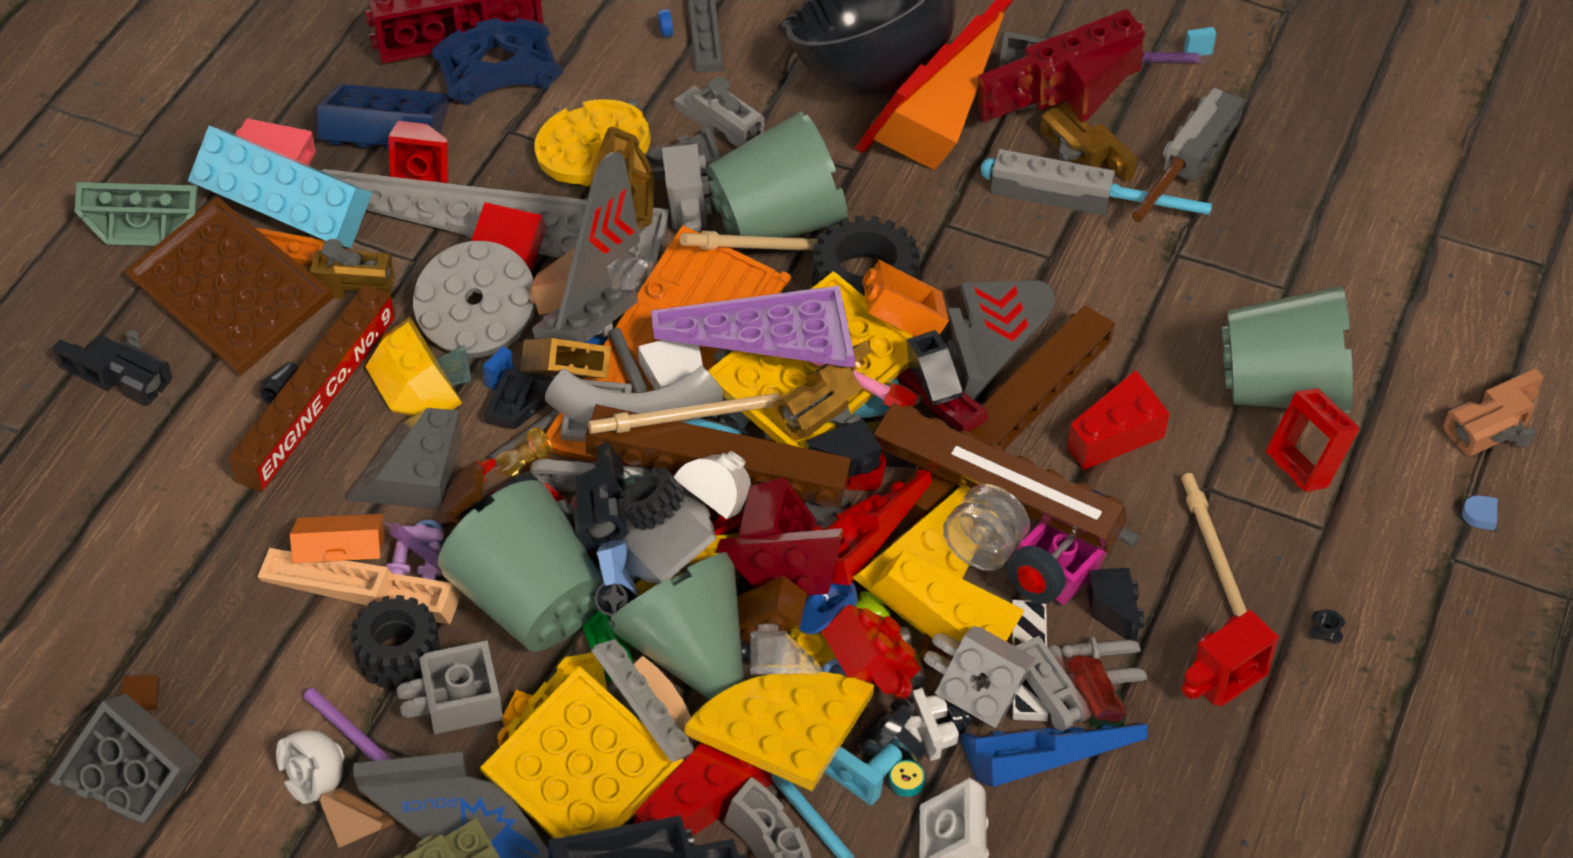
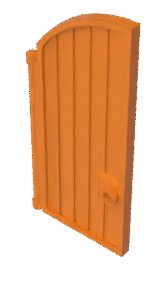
(679, 279)

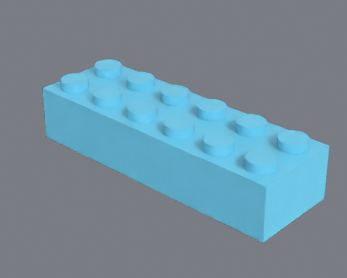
(279, 186)

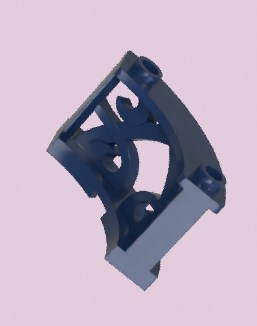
(529, 65)

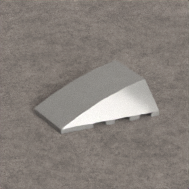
(669, 547)

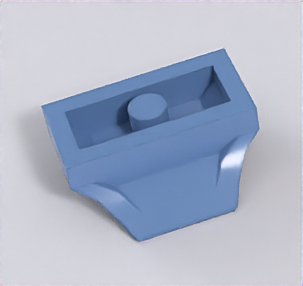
(612, 560)

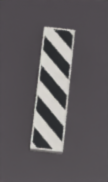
(1030, 625)

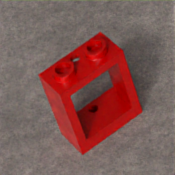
(1331, 420)

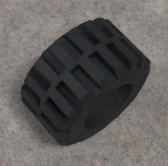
(390, 620)

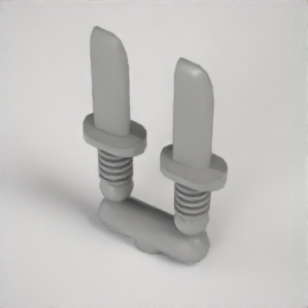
(1101, 649)

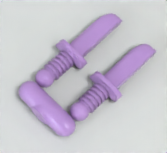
(425, 534)

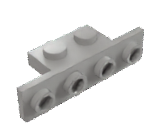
(635, 694)

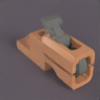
(1499, 416)

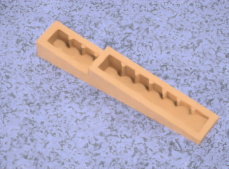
(358, 583)

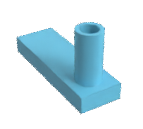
(862, 778)

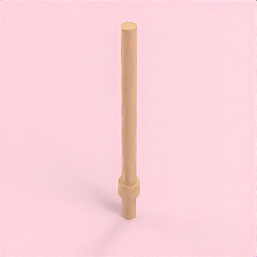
(711, 240)
(624, 422)
(1198, 505)

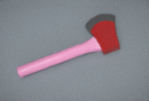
(890, 394)

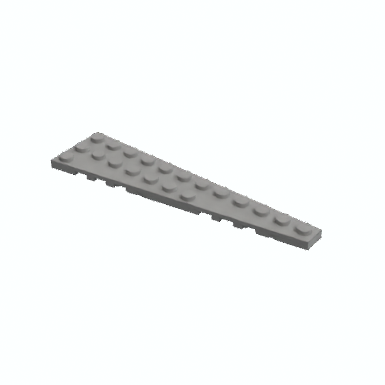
(459, 208)

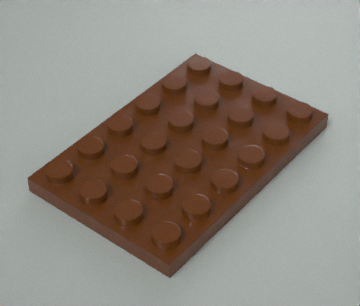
(229, 285)

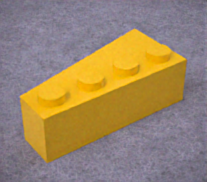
(941, 600)

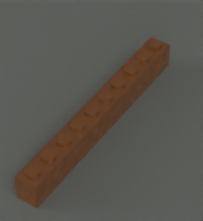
(1029, 392)

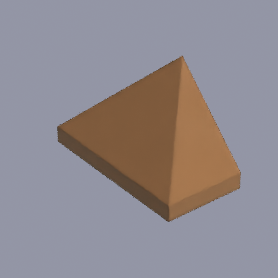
(352, 816)

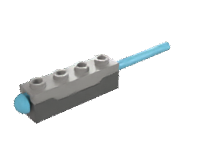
(1067, 184)

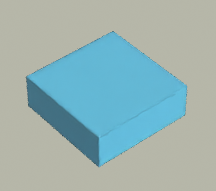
(1200, 41)

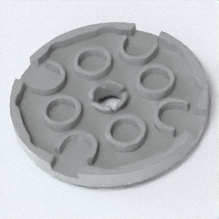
(454, 276)

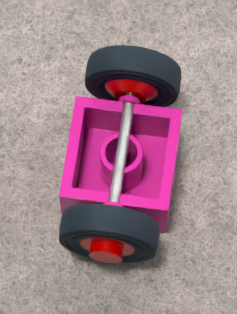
(1052, 565)

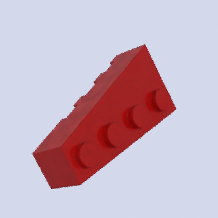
(701, 788)

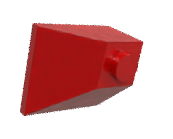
(418, 153)

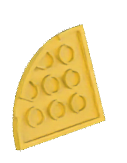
(783, 722)

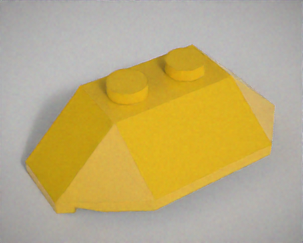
(410, 373)

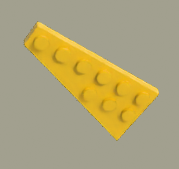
(923, 540)

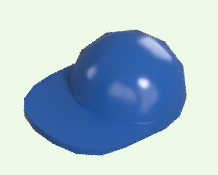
(823, 608)

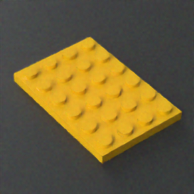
(755, 374)

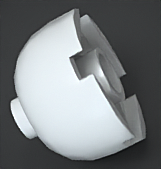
(311, 764)

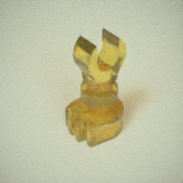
(538, 445)

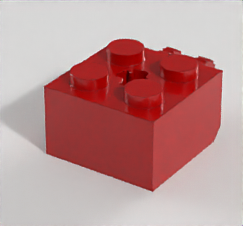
(872, 650)
(1231, 659)

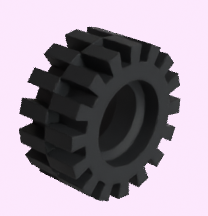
(651, 498)

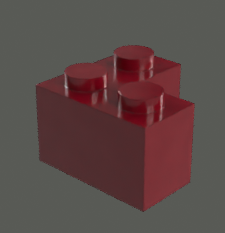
(775, 509)

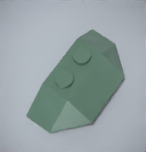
(134, 212)

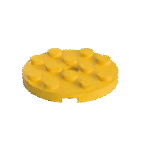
(564, 138)

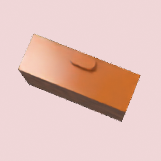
(337, 538)

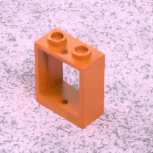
(903, 300)

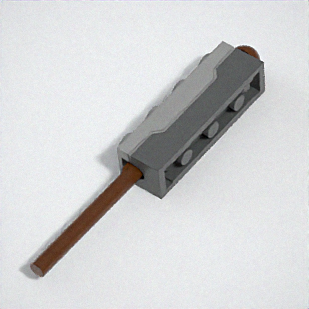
(1196, 143)

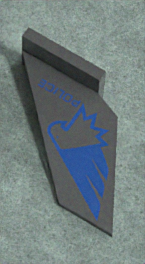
(438, 797)

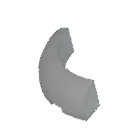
(578, 399)
(763, 825)

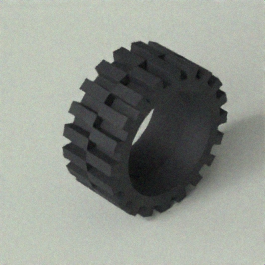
(864, 240)

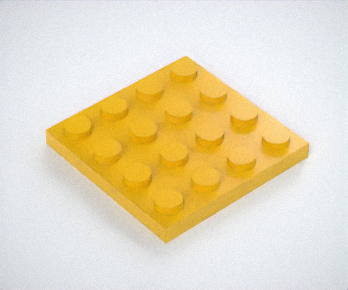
(580, 761)

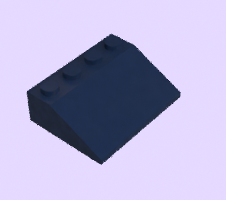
(371, 112)

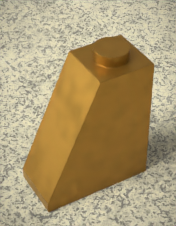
(552, 355)

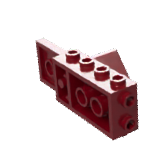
(416, 26)
(1070, 67)

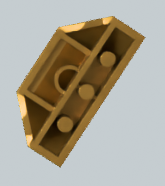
(638, 168)

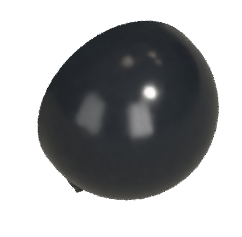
(868, 43)

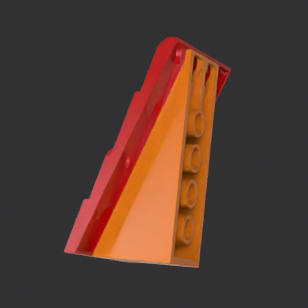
(935, 100)

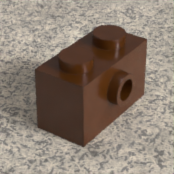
(771, 603)

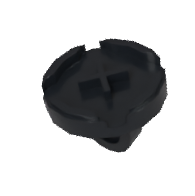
(891, 730)

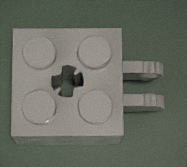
(686, 187)
(962, 679)
(455, 688)

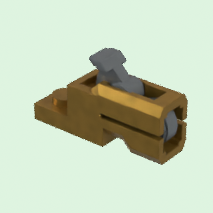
(1085, 143)
(350, 270)
(824, 399)

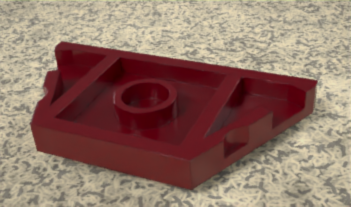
(800, 556)

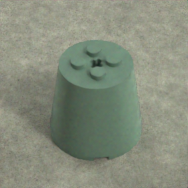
(778, 183)
(1288, 349)
(524, 566)

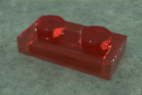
(1097, 688)

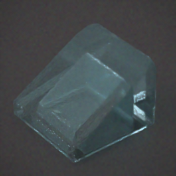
(456, 366)

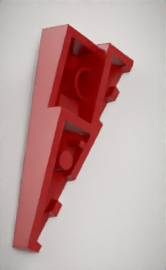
(871, 523)

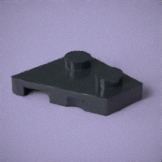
(517, 398)

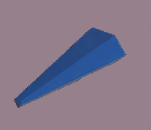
(1024, 753)

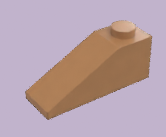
(550, 284)

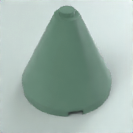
(689, 626)

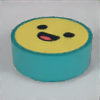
(906, 778)

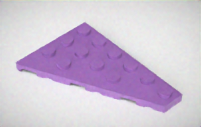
(785, 325)

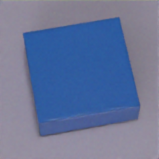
(495, 366)

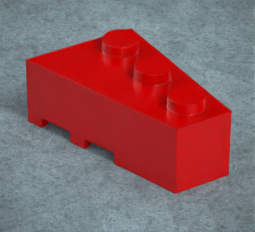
(1118, 423)

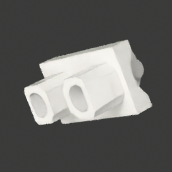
(924, 726)

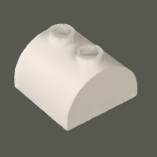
(717, 482)
(955, 823)

